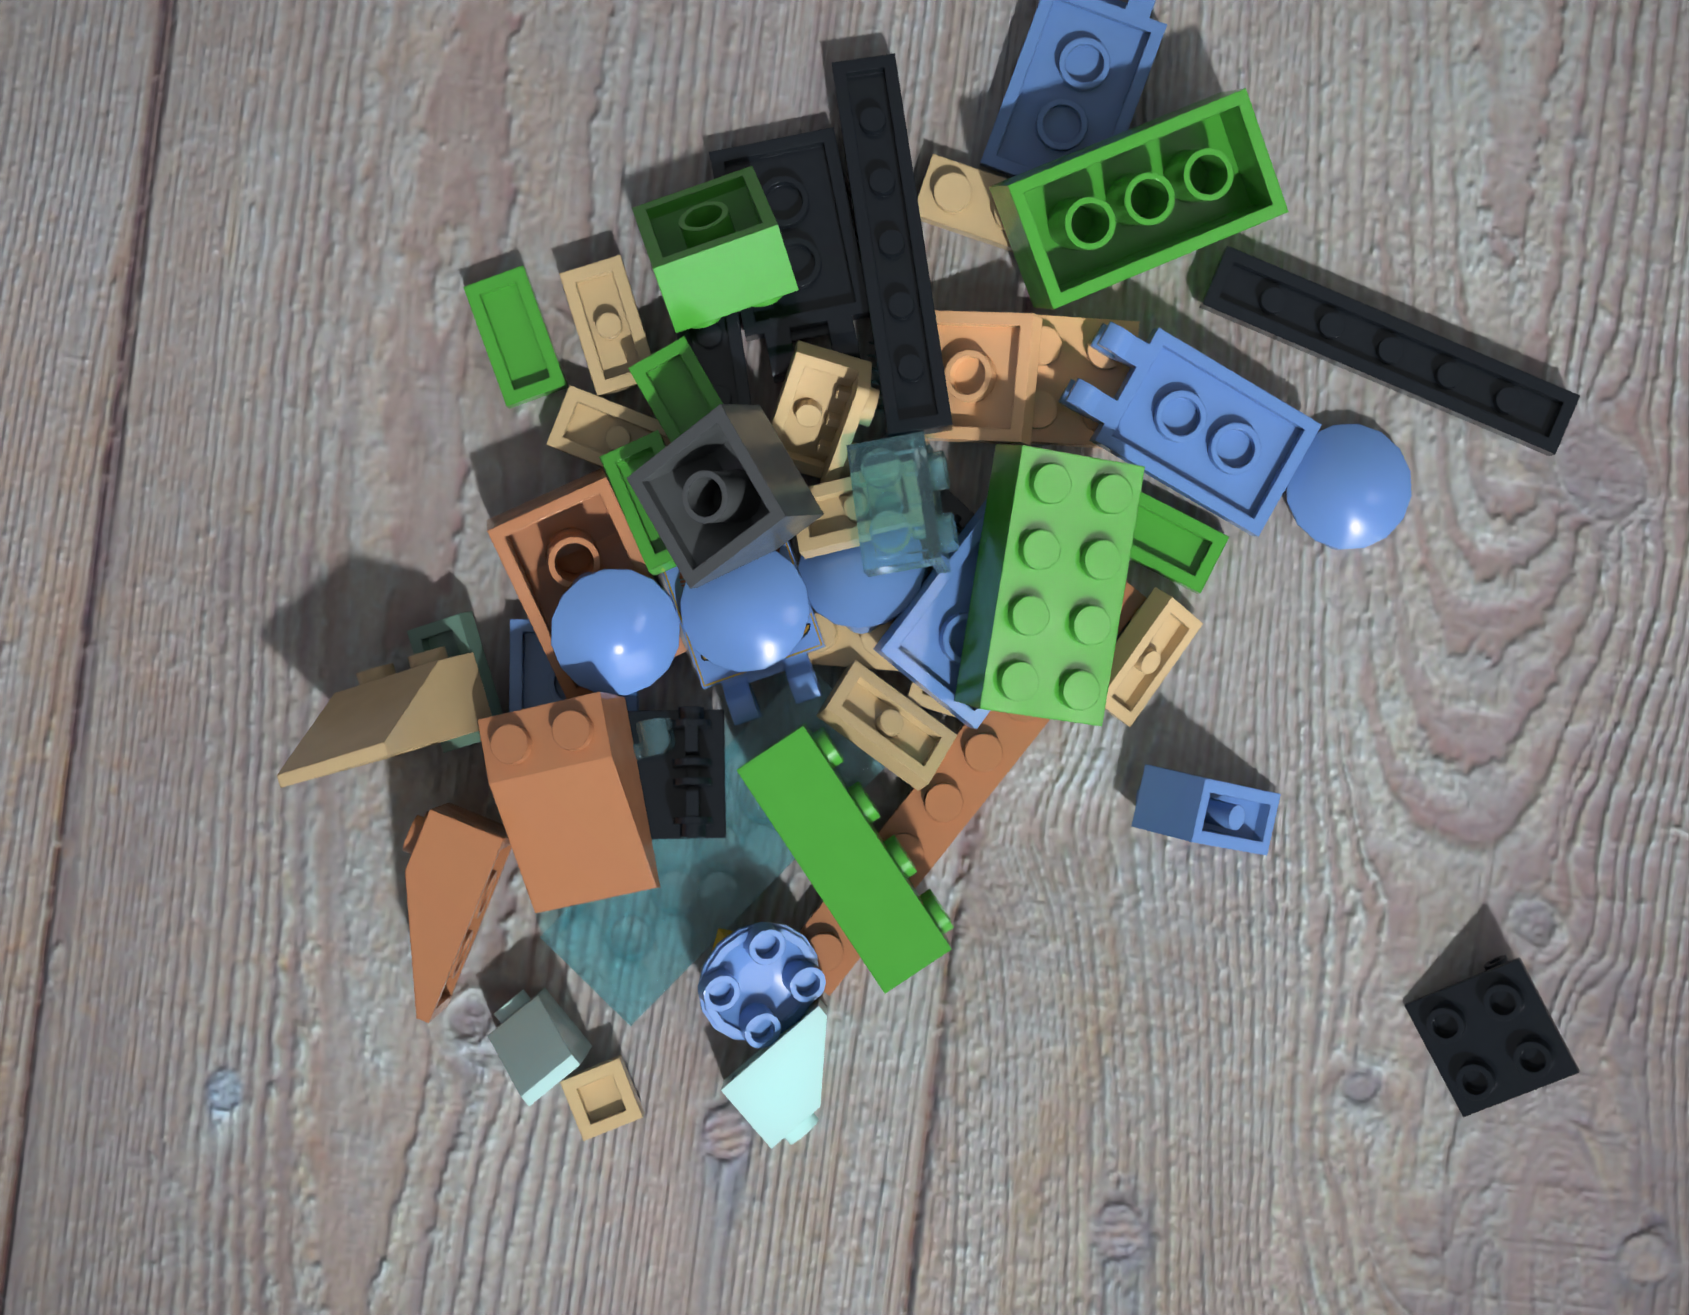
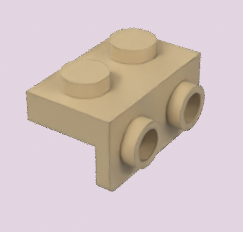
(821, 409)

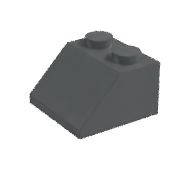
(724, 493)

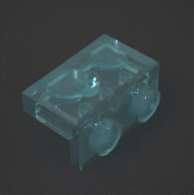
(900, 504)

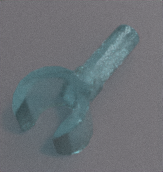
(654, 738)

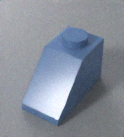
(1205, 810)

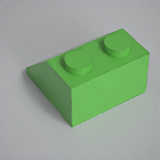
(715, 249)

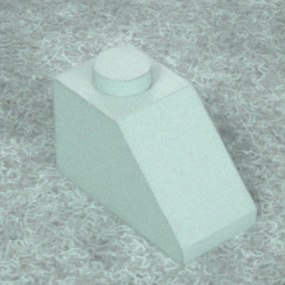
(537, 1043)
(783, 1082)

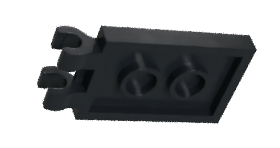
(814, 217)

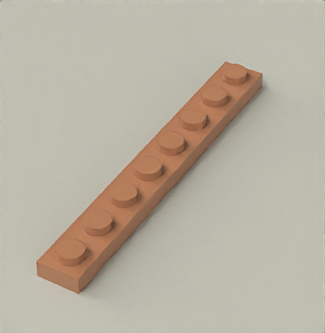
(938, 812)

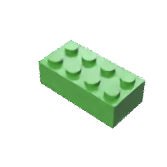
(1139, 199)
(1049, 584)
(845, 856)

